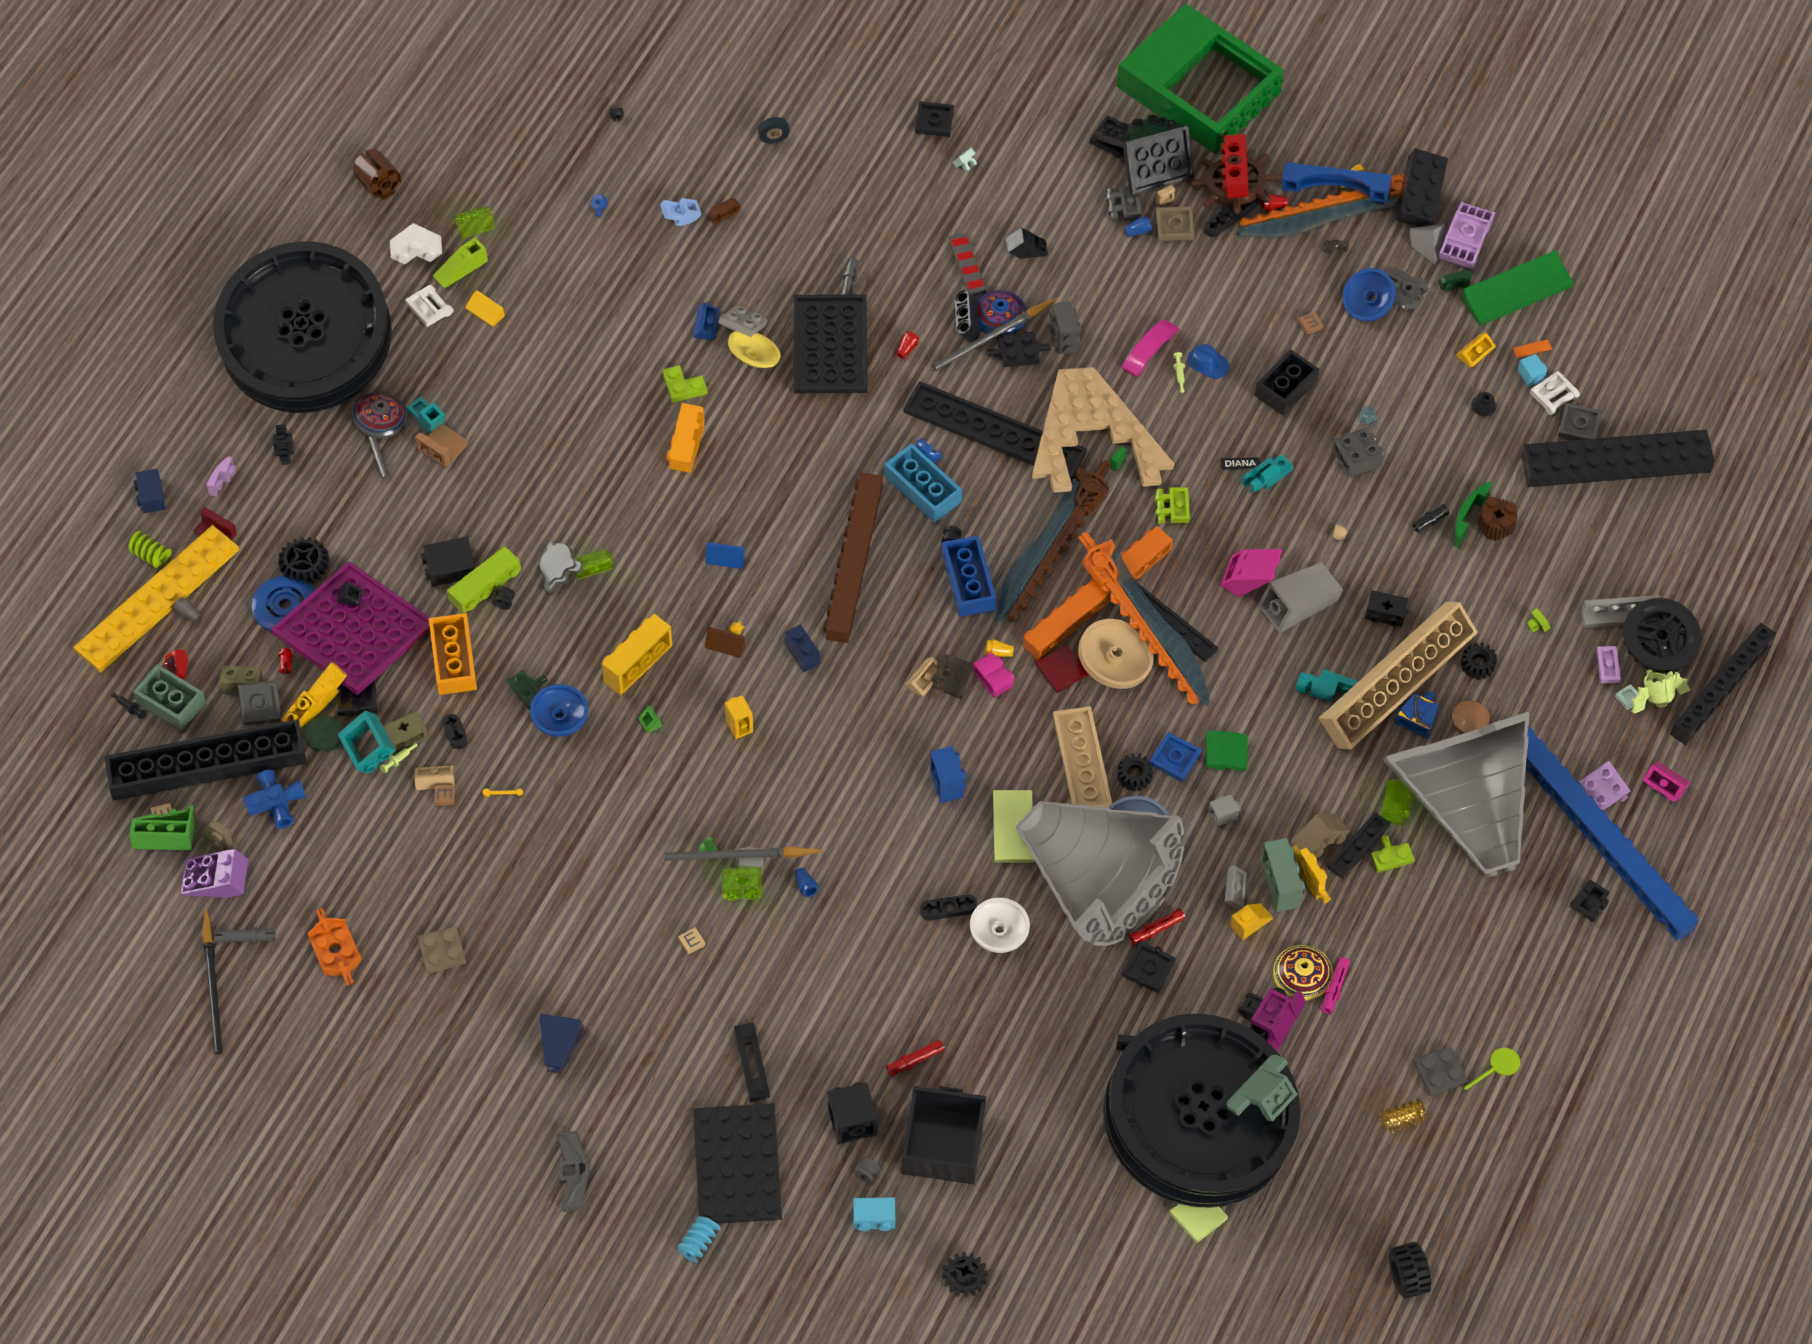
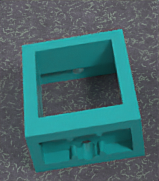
(355, 730)

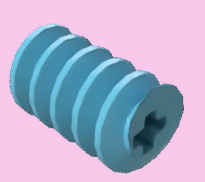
(697, 1237)

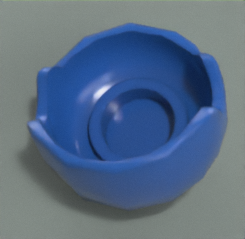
(927, 450)

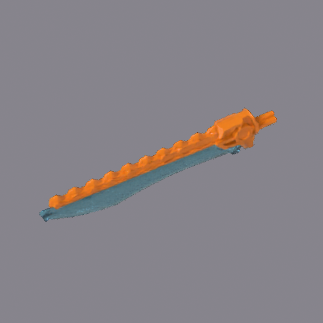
(1318, 212)
(1104, 572)

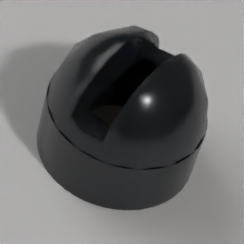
(616, 112)

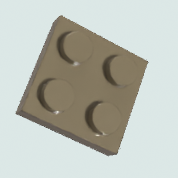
(1174, 223)
(441, 950)

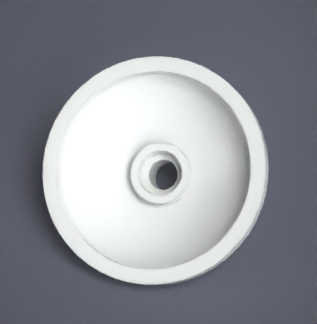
(999, 915)

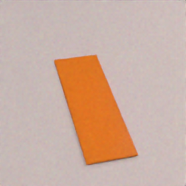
(1532, 348)

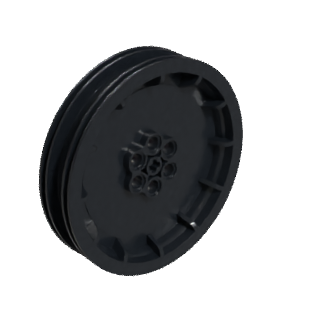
(321, 369)
(1149, 1125)

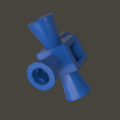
(273, 799)

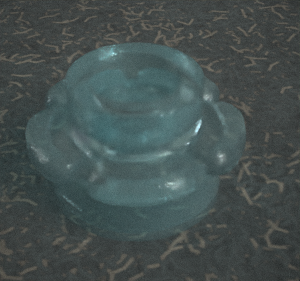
(1368, 411)

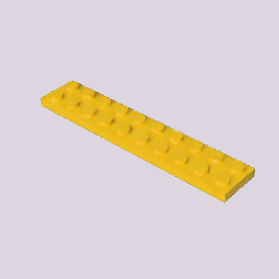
(156, 598)

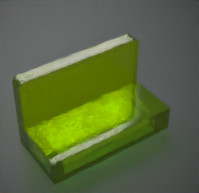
(474, 222)
(595, 563)

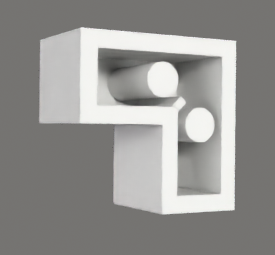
(415, 242)

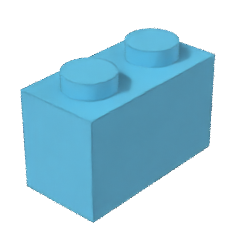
(874, 1213)

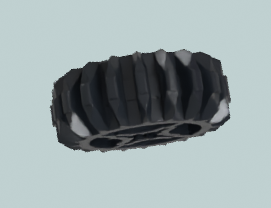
(307, 552)

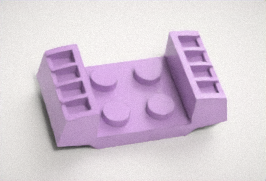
(1466, 235)

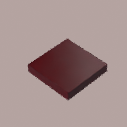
(1061, 668)

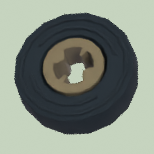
(773, 130)

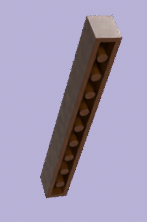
(854, 557)

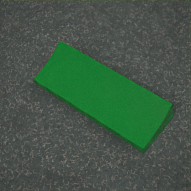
(1516, 288)

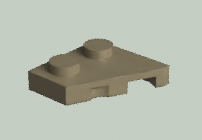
(218, 836)

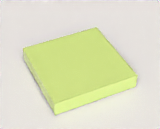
(1198, 1221)

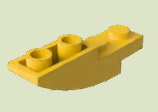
(312, 702)

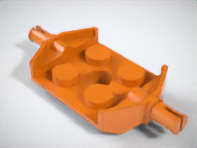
(331, 933)

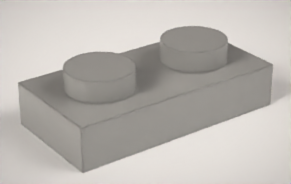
(1235, 887)

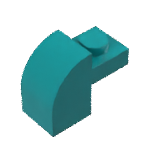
(427, 415)

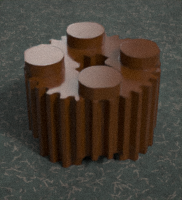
(1497, 518)

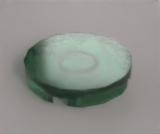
(322, 733)

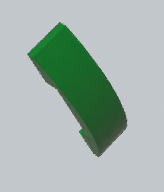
(1476, 497)

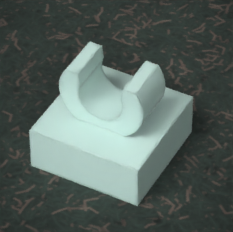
(964, 158)

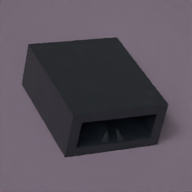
(447, 561)

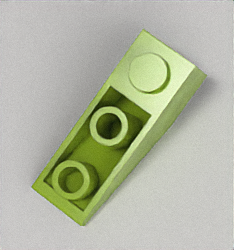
(461, 263)

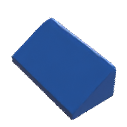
(706, 322)
(725, 555)

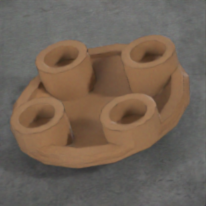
(1470, 716)

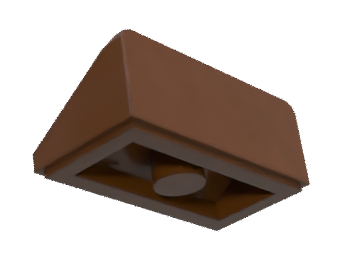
(725, 642)

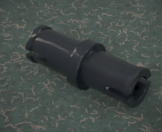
(1430, 518)

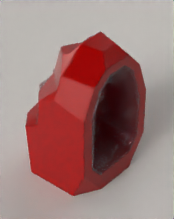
(176, 663)

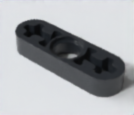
(964, 910)

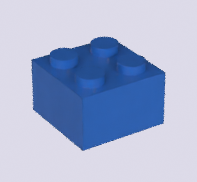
(947, 774)

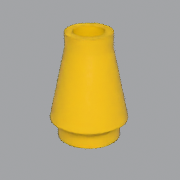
(998, 648)

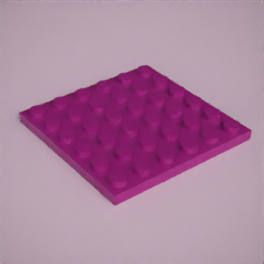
(356, 638)

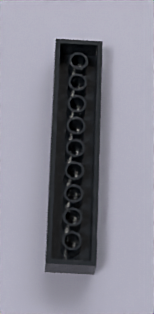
(1617, 458)
(205, 759)

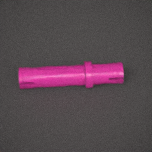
(1333, 993)

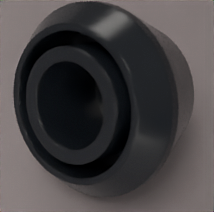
(1484, 404)

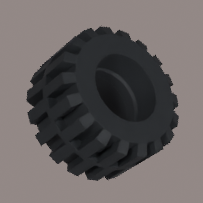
(1410, 1270)

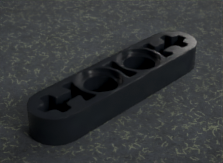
(1227, 211)

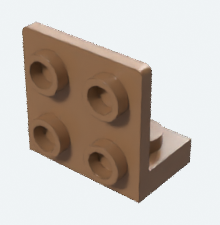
(441, 444)

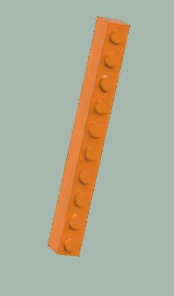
(1091, 598)

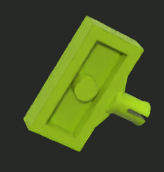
(1391, 856)

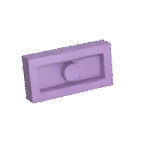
(1608, 664)

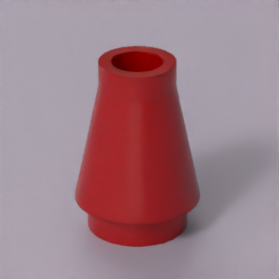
(1276, 202)
(907, 344)

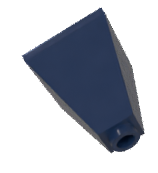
(559, 1039)

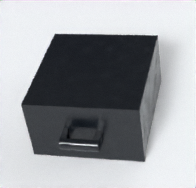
(943, 1134)

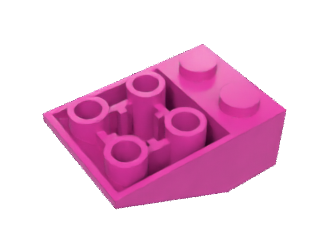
(1250, 570)

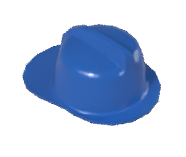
(1208, 361)

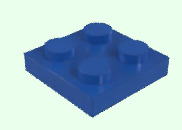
(1175, 757)

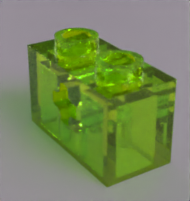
(1393, 811)
(749, 877)

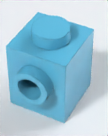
(1532, 370)

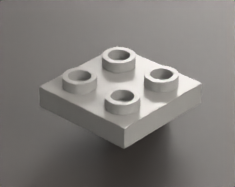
(742, 321)

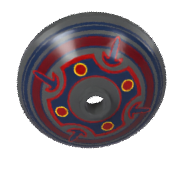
(379, 421)

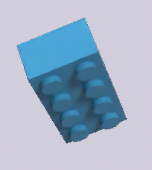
(923, 483)

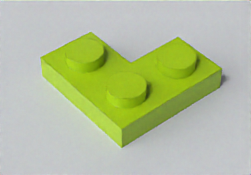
(682, 389)

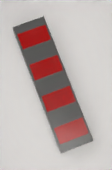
(967, 264)

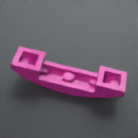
(1148, 346)

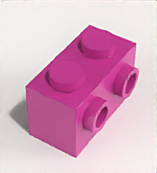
(1666, 781)

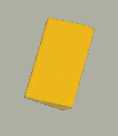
(485, 309)
(1476, 350)

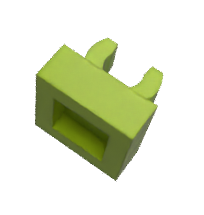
(1538, 621)

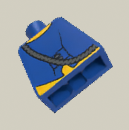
(1418, 714)

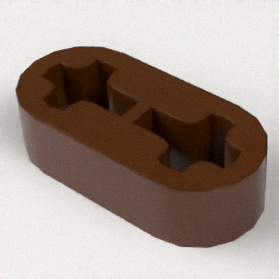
(724, 210)

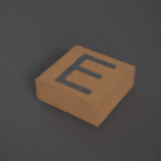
(1310, 323)
(444, 795)

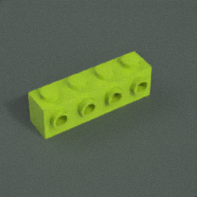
(484, 580)

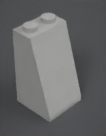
(1299, 596)

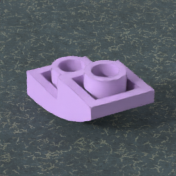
(222, 473)

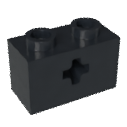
(1386, 608)

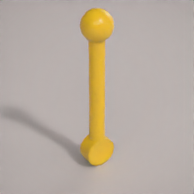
(486, 792)

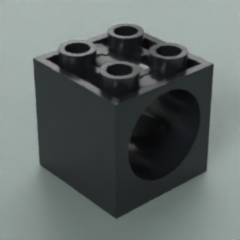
(852, 1113)

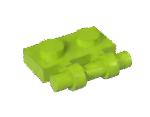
(1179, 505)

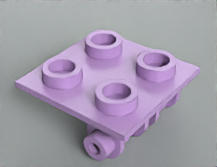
(1605, 786)

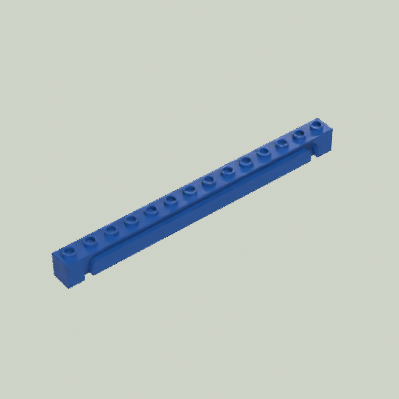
(1608, 839)

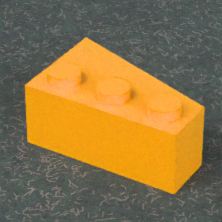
(686, 438)

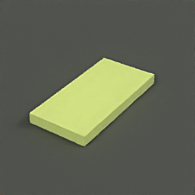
(1008, 811)

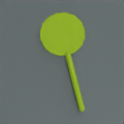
(1503, 1061)

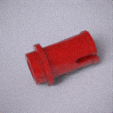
(285, 660)

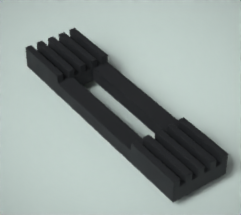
(756, 1087)

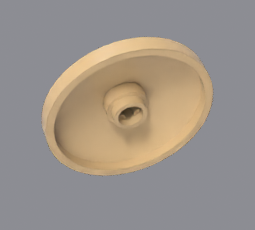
(1115, 654)

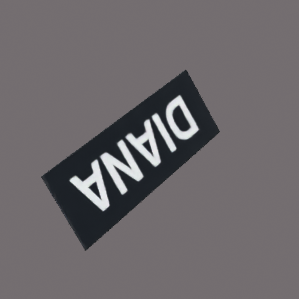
(1239, 463)

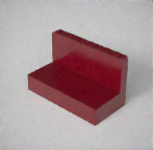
(210, 518)

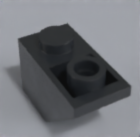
(1026, 244)

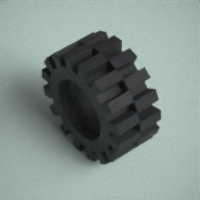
(1479, 670)
(1135, 762)

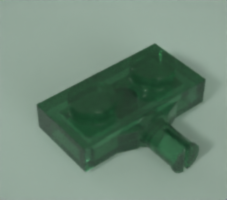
(526, 687)

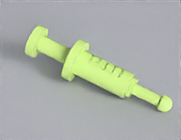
(1179, 370)
(394, 760)

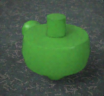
(708, 845)

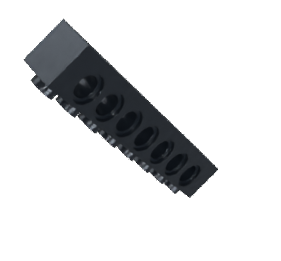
(1722, 684)

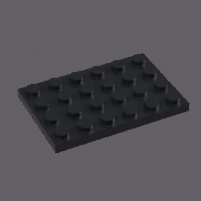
(830, 344)
(737, 1163)

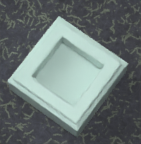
(1626, 695)

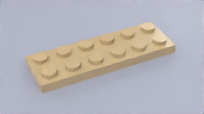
(1082, 757)

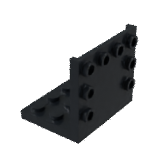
(1154, 151)

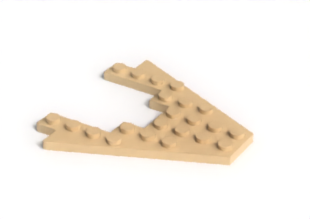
(1087, 403)

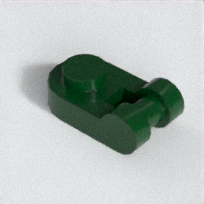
(1455, 280)

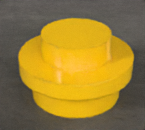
(736, 628)

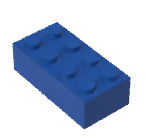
(968, 576)

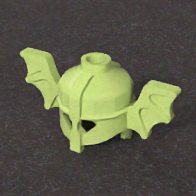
(1661, 691)

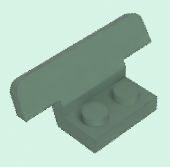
(1266, 1089)

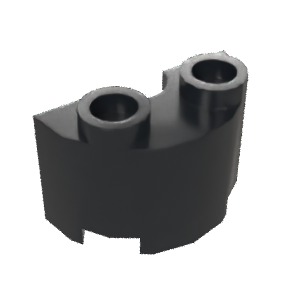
(1590, 900)

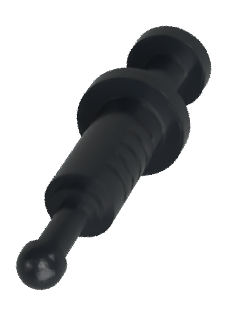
(132, 707)

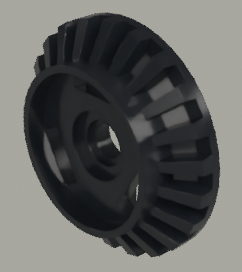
(1675, 621)

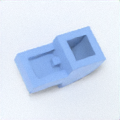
(681, 212)

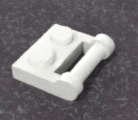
(425, 309)
(1552, 387)

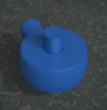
(599, 203)

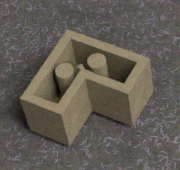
(1320, 832)

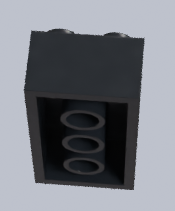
(1421, 188)

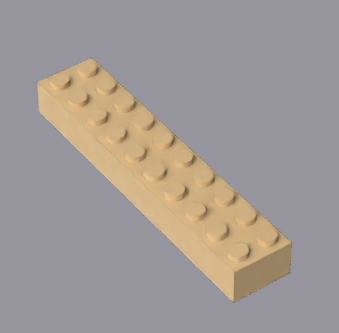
(1398, 675)

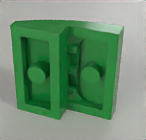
(1226, 750)

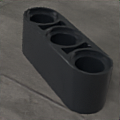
(967, 315)

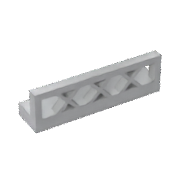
(1606, 615)

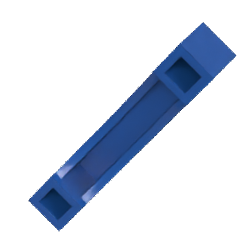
(1301, 176)

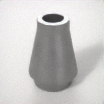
(186, 609)

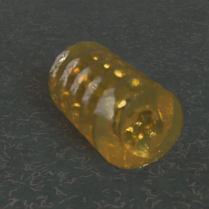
(1403, 1115)

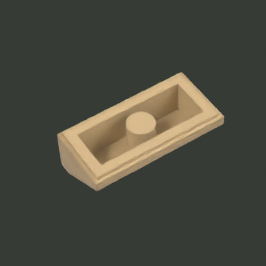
(922, 678)
(428, 777)

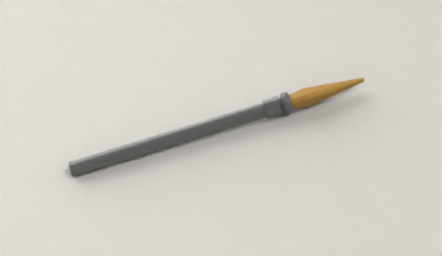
(1019, 319)
(791, 852)

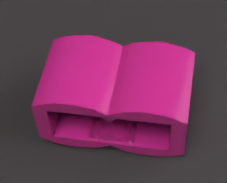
(993, 674)

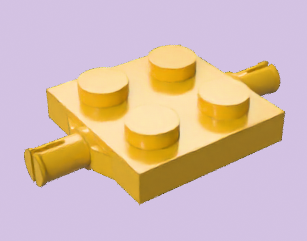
(1311, 873)

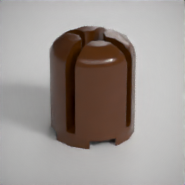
(376, 173)

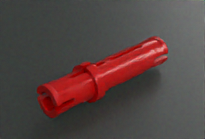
(1150, 930)
(907, 1061)

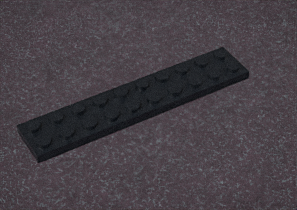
(983, 425)

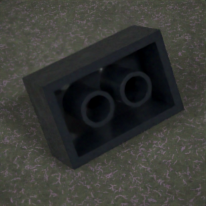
(1286, 382)

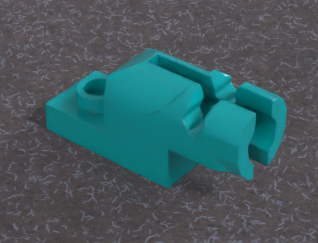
(1267, 473)
(1325, 686)

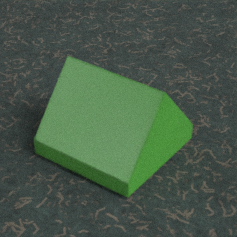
(649, 720)

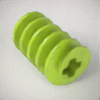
(149, 550)

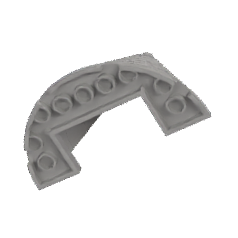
(1474, 789)
(1104, 864)

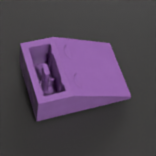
(215, 875)

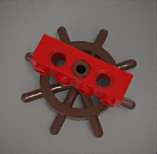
(1235, 169)

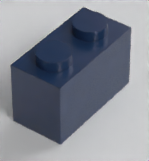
(150, 491)
(802, 648)

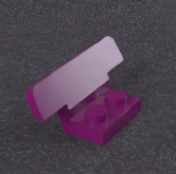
(1278, 1015)

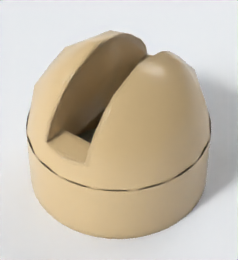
(1339, 532)

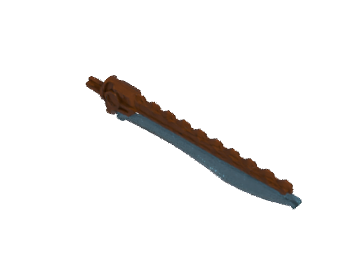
(1089, 496)

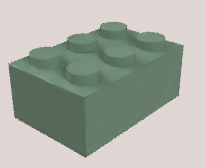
(169, 697)
(1282, 874)

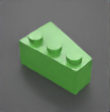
(164, 831)

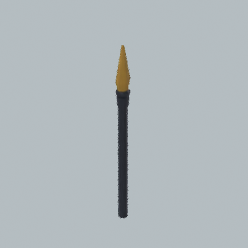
(209, 949)

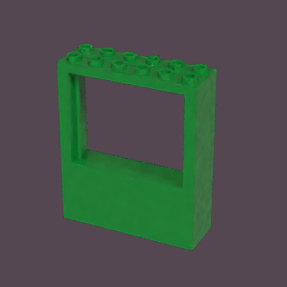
(1177, 49)

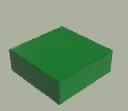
(1118, 458)

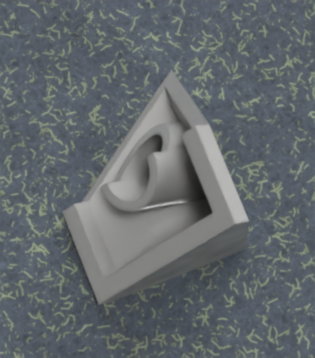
(1428, 240)

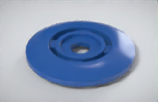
(272, 593)

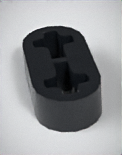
(457, 730)

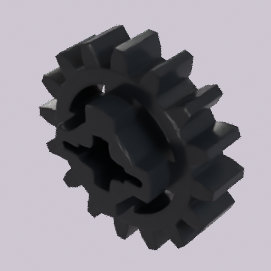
(283, 444)
(964, 1282)

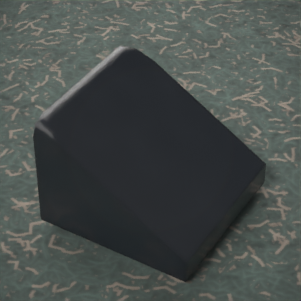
(349, 594)

